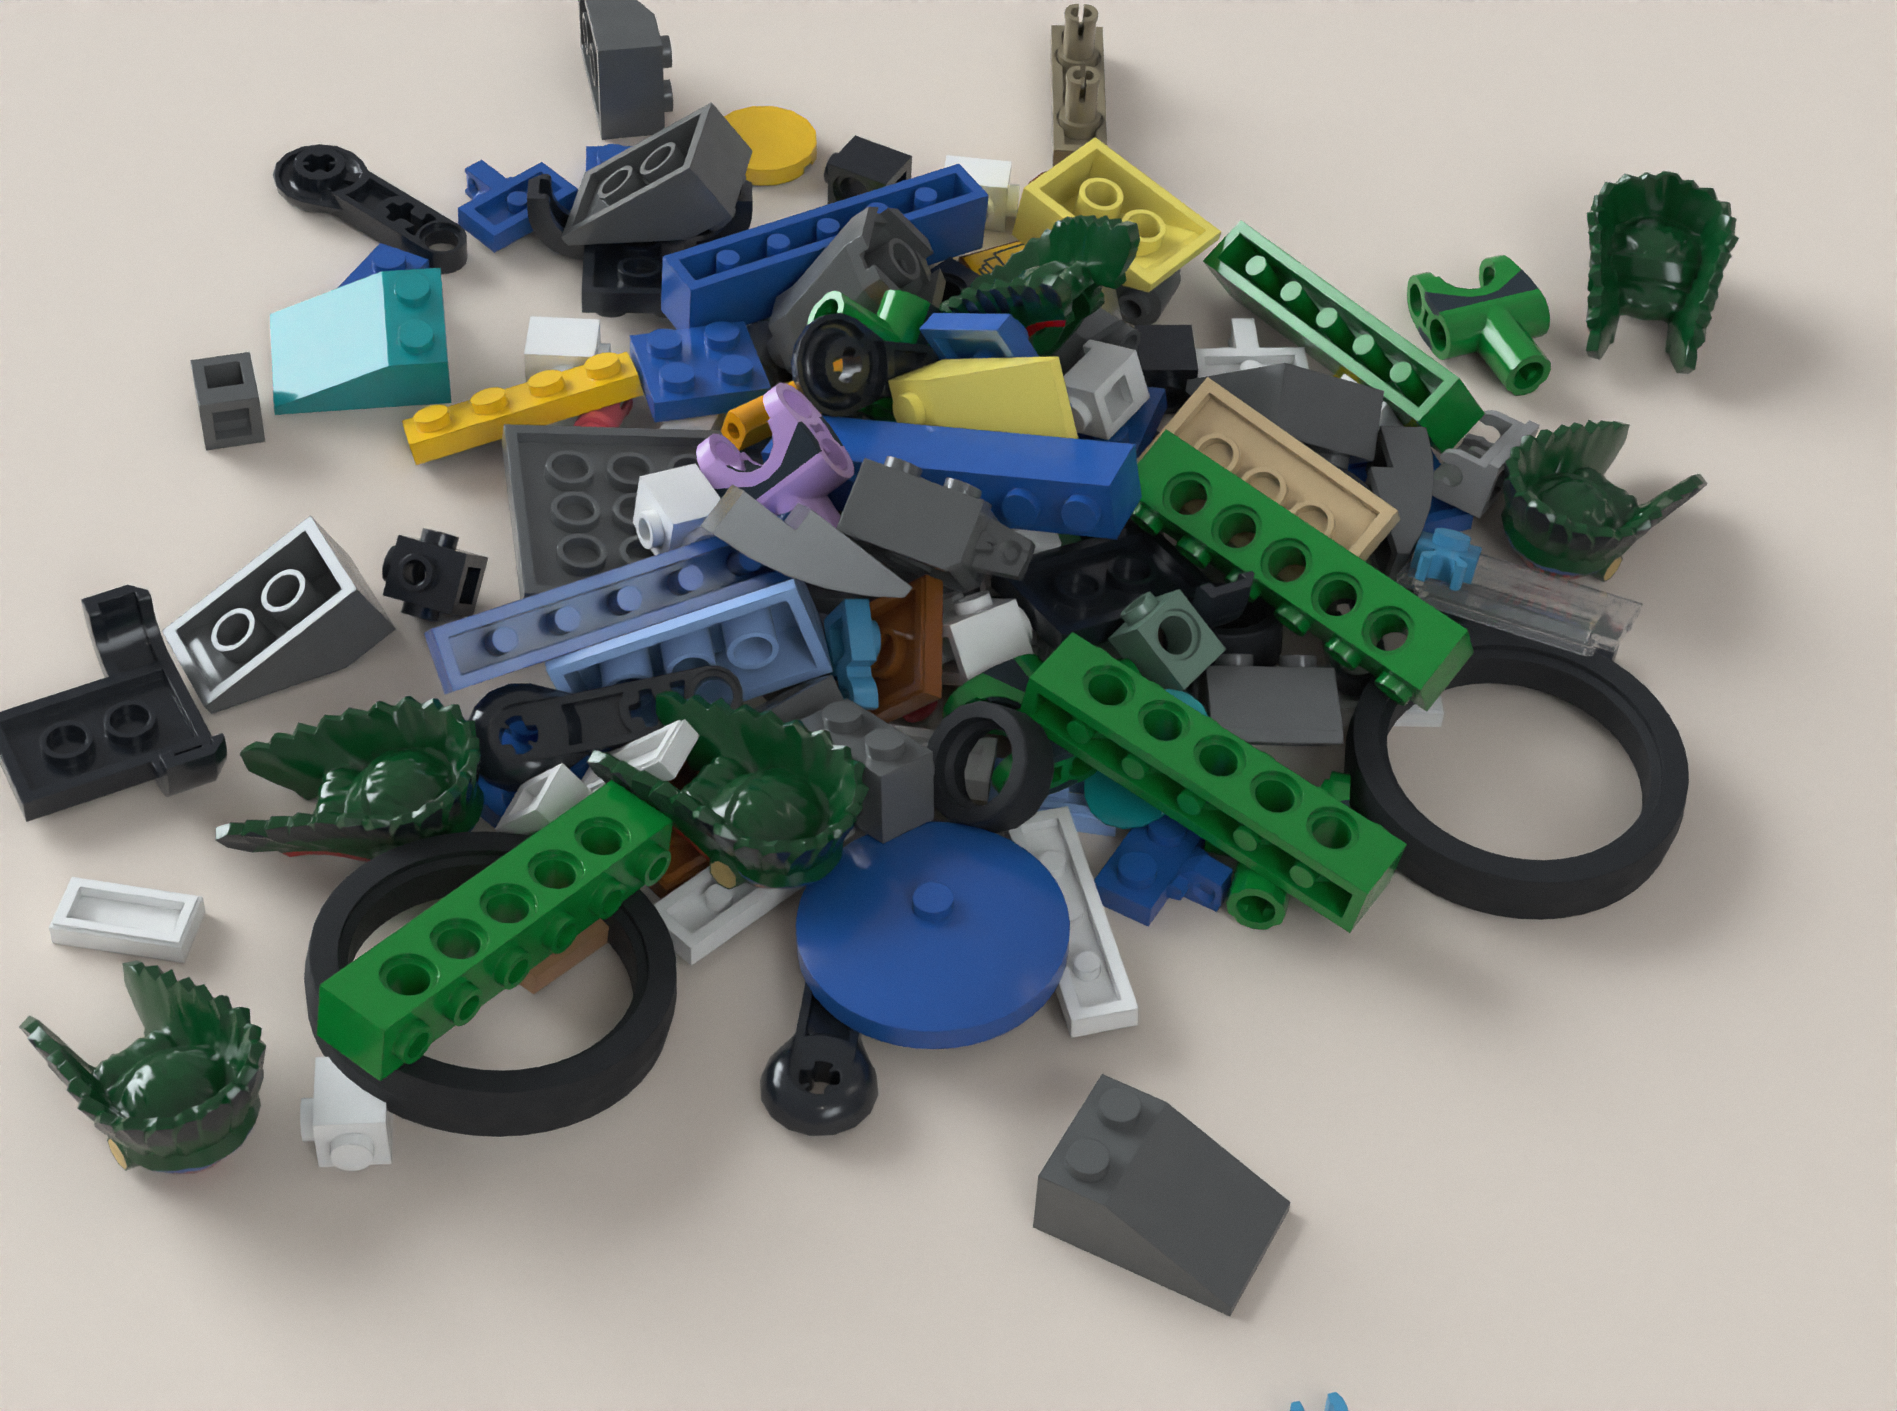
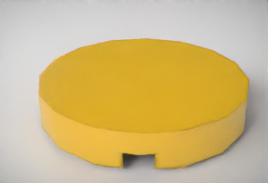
(779, 143)

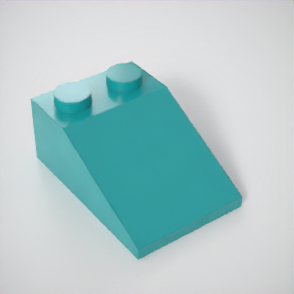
(363, 346)

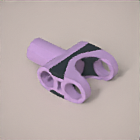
(802, 465)

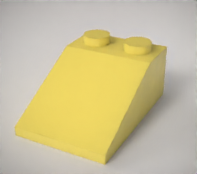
(1104, 183)
(987, 395)

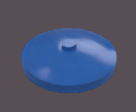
(934, 936)

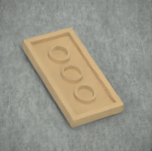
(1282, 470)

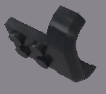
(619, 275)
(1095, 579)
(115, 729)

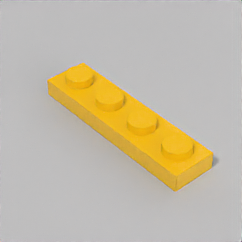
(540, 401)

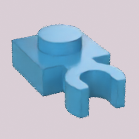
(1446, 557)
(853, 647)

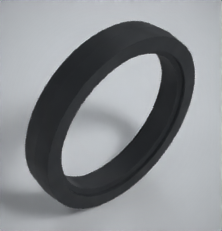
(1519, 885)
(494, 1100)

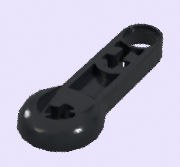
(339, 183)
(865, 359)
(572, 723)
(824, 1053)

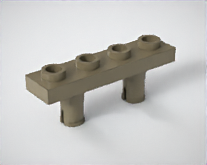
(1077, 82)

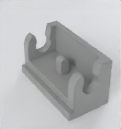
(1475, 471)

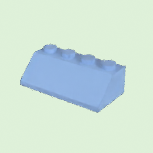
(761, 637)

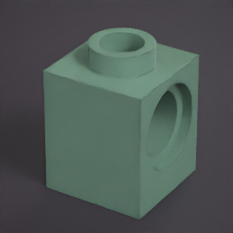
(1190, 640)

